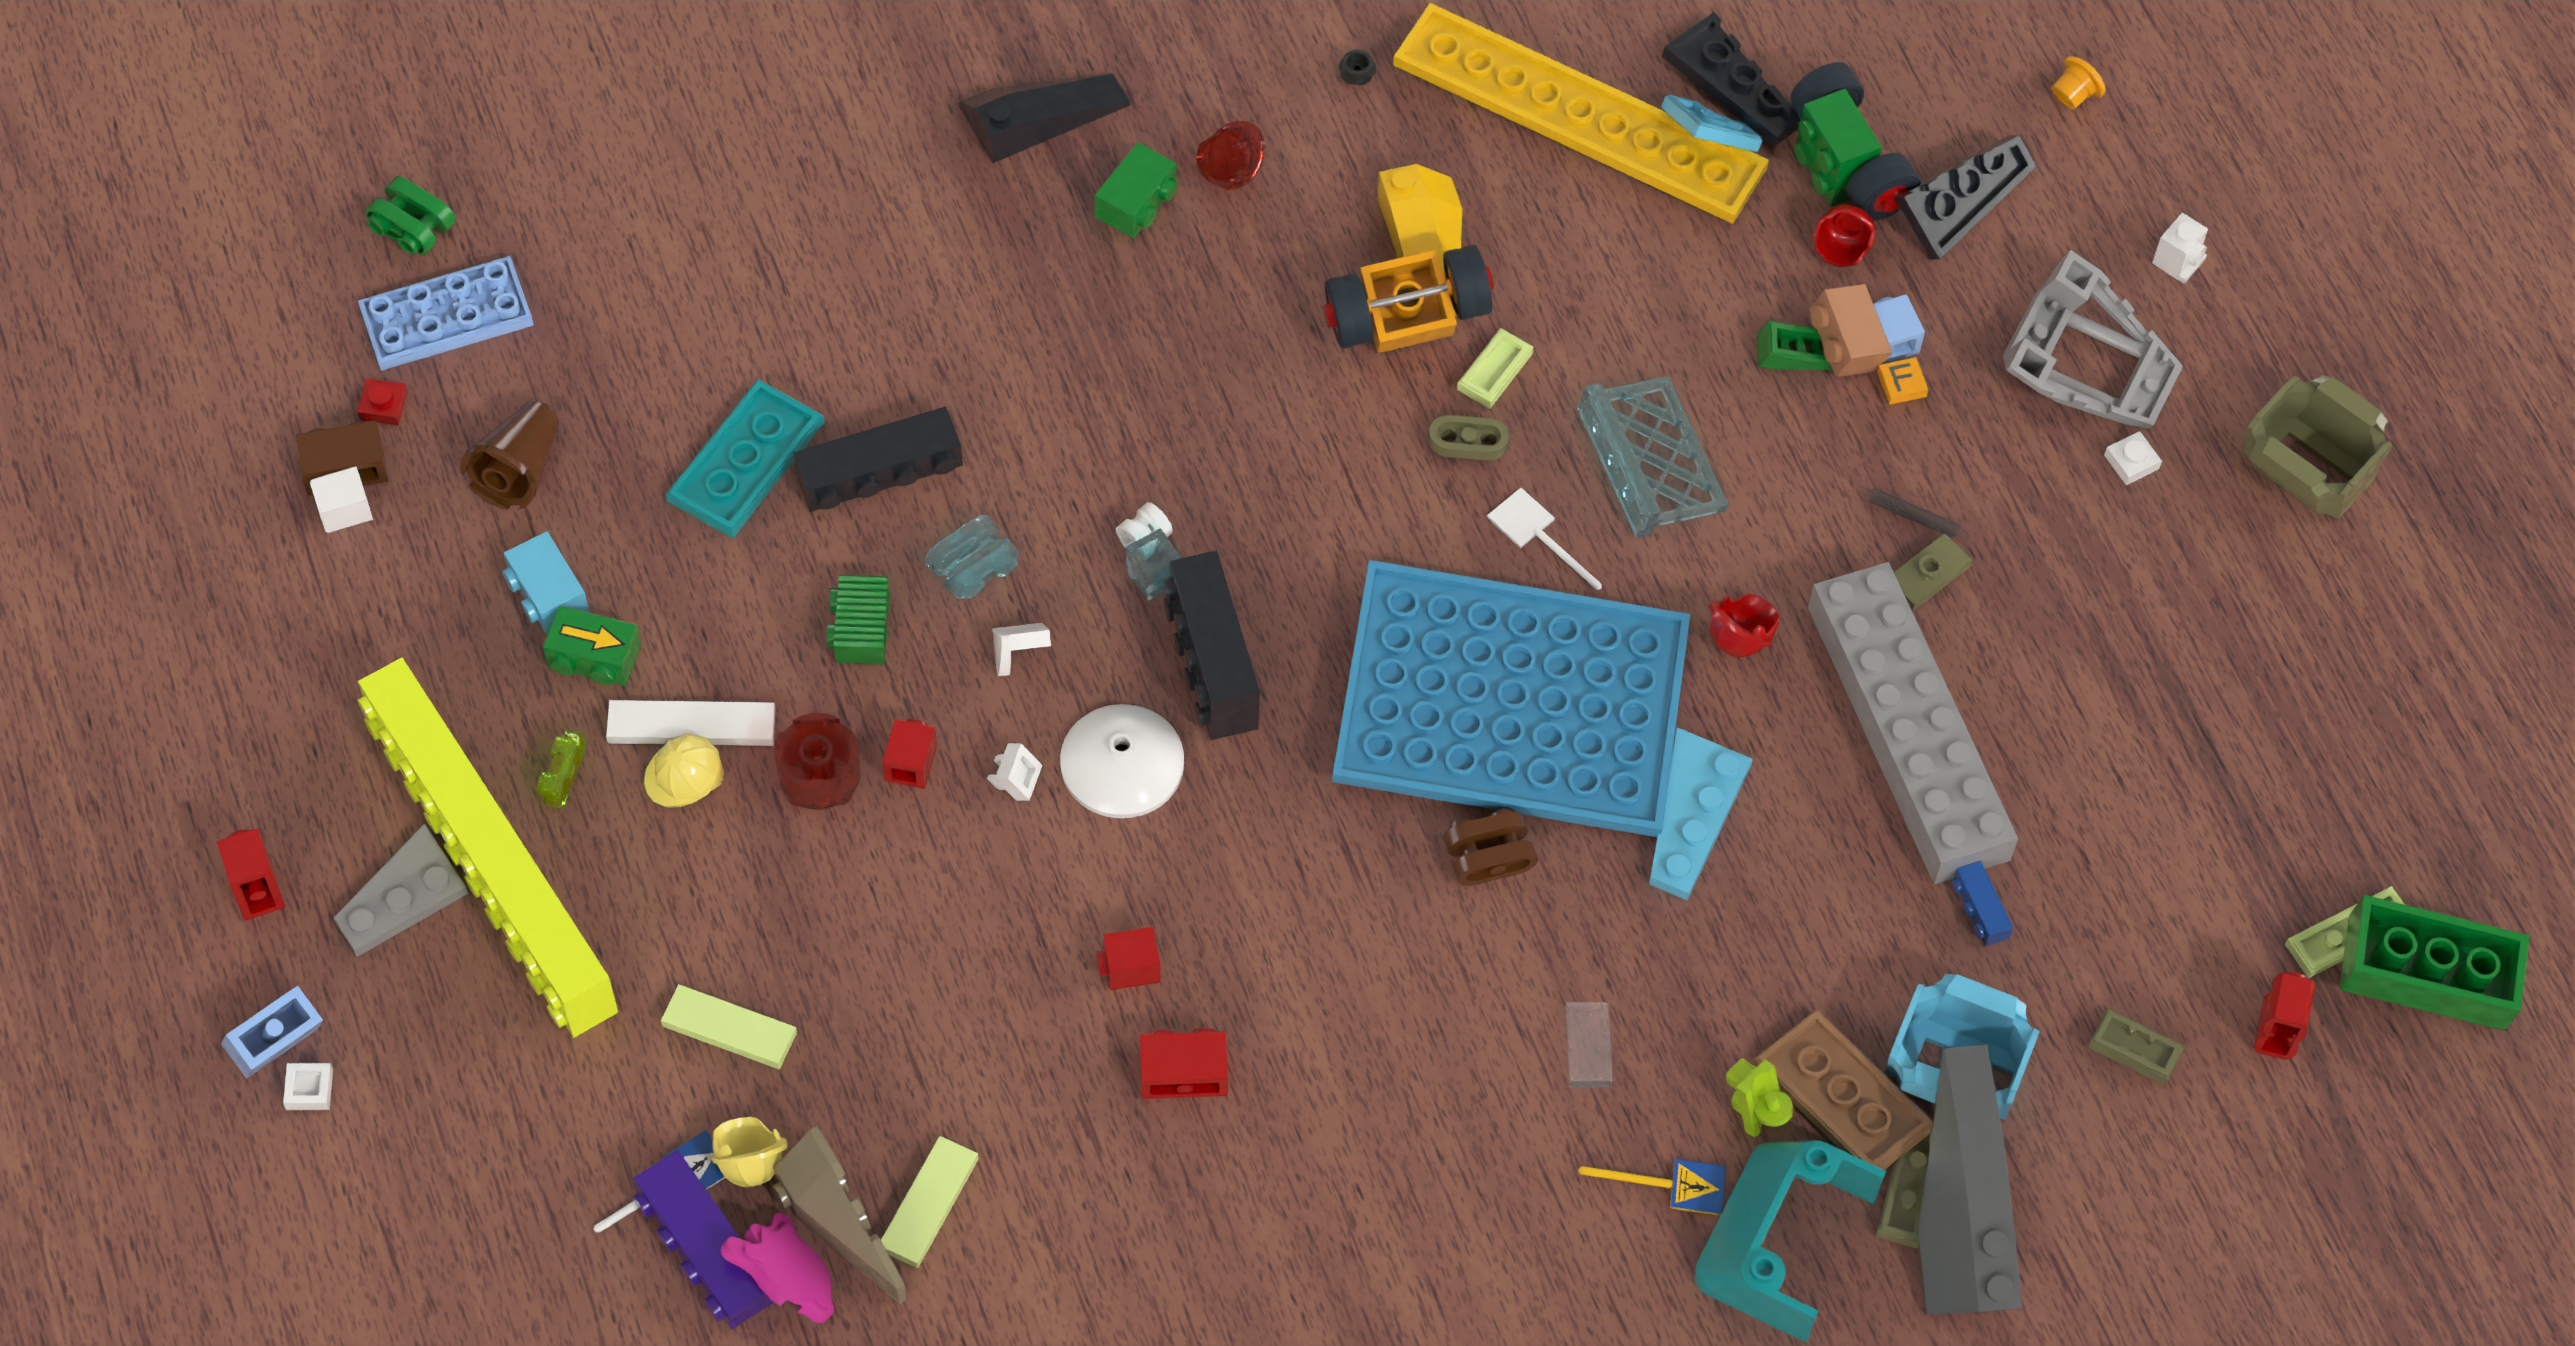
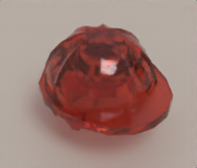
(1232, 155)

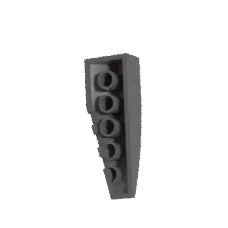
(1966, 1198)

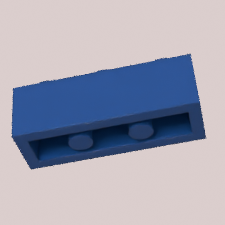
(1982, 903)

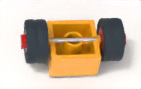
(1408, 299)

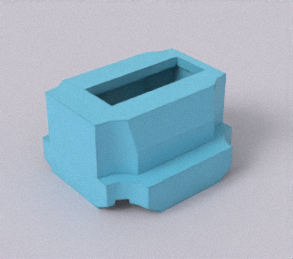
(1962, 1015)

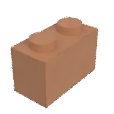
(1850, 330)

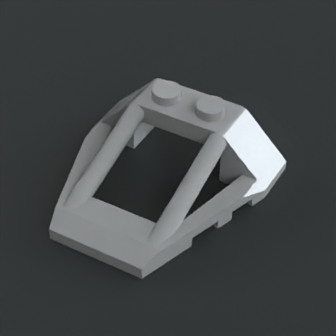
(2047, 315)

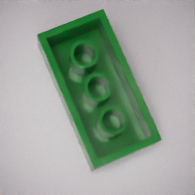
(2434, 962)

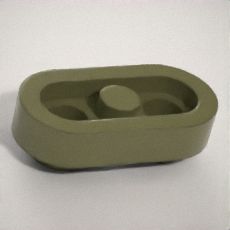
(1468, 437)

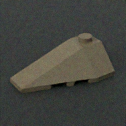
(817, 1192)

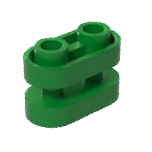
(409, 216)

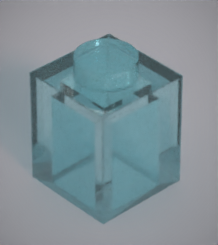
(1149, 562)

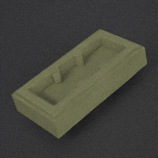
(1931, 570)
(2136, 1046)

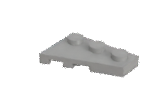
(401, 894)

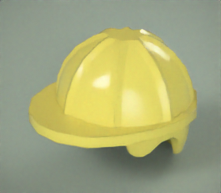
(683, 771)
(747, 1151)

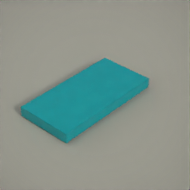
(744, 458)

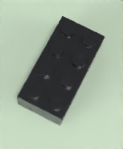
(1212, 645)

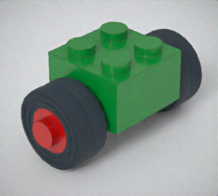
(1842, 147)

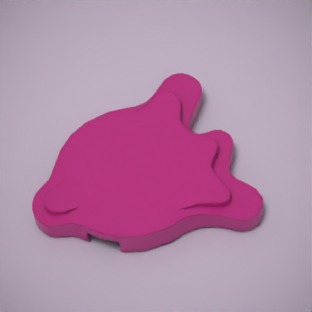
(783, 1266)

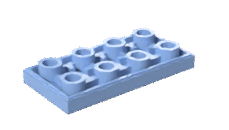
(445, 313)

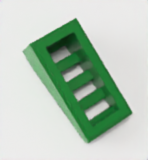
(1774, 347)

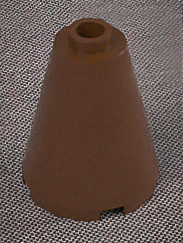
(512, 456)

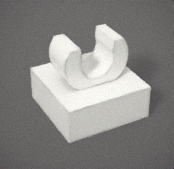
(1016, 772)

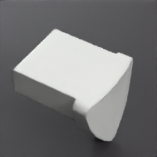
(1017, 638)

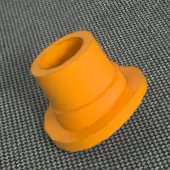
(2078, 83)

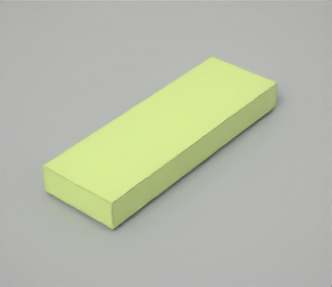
(2325, 942)
(729, 1026)
(929, 1201)

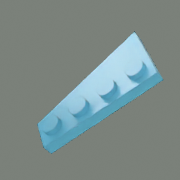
(1698, 800)

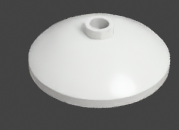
(1122, 781)

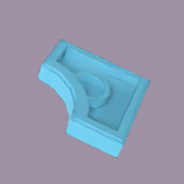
(1710, 125)

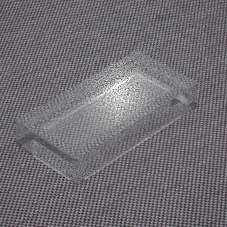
(1588, 1044)

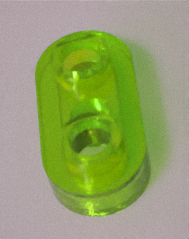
(567, 758)

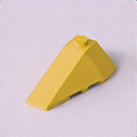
(1420, 211)

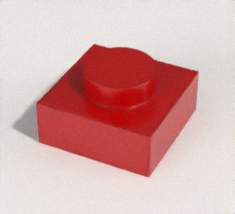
(382, 401)

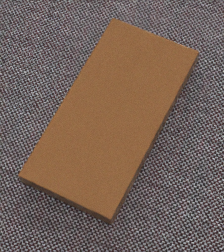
(1845, 1092)

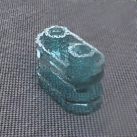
(972, 557)

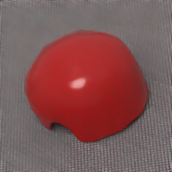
(1844, 235)

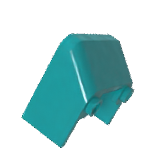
(1735, 1264)

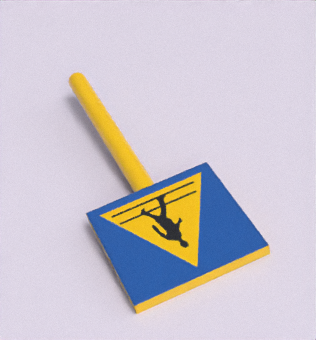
(1694, 1184)

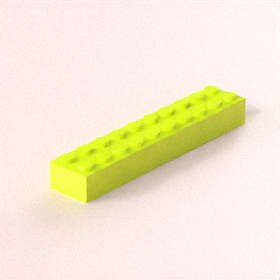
(487, 849)

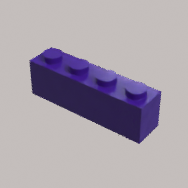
(697, 1230)

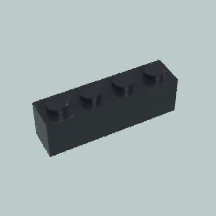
(878, 459)

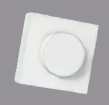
(2133, 458)
(308, 1086)

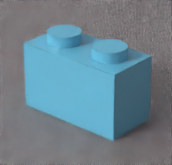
(543, 580)

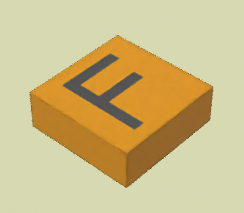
(1902, 380)

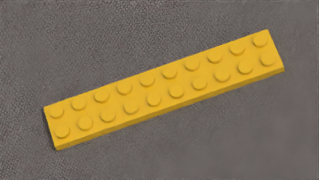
(1579, 112)

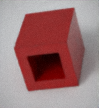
(909, 753)
(1129, 958)

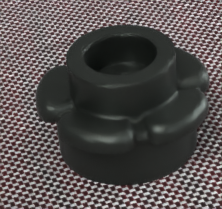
(1357, 60)

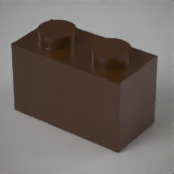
(341, 448)

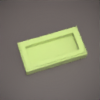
(1495, 368)

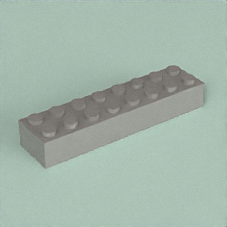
(1911, 722)

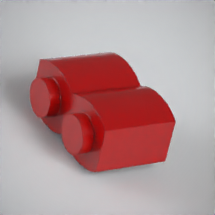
(2285, 1015)

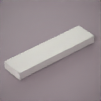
(717, 721)

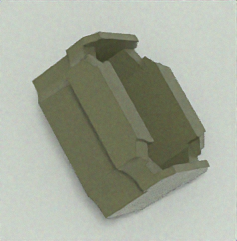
(2332, 426)

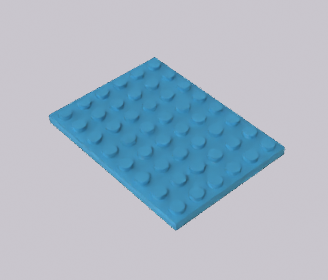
(1512, 698)

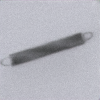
(1908, 503)

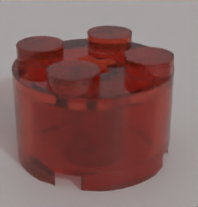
(817, 762)

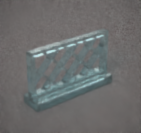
(1620, 455)

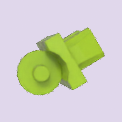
(1758, 1096)

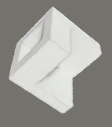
(341, 499)

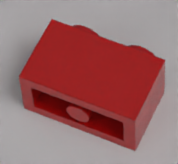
(250, 873)
(1183, 1064)

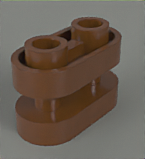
(1490, 847)

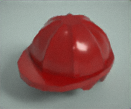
(1743, 624)

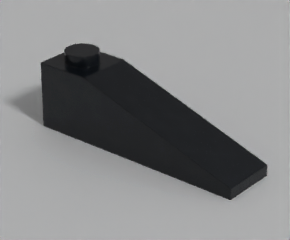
(1032, 113)

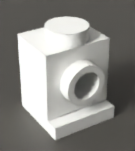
(2181, 248)

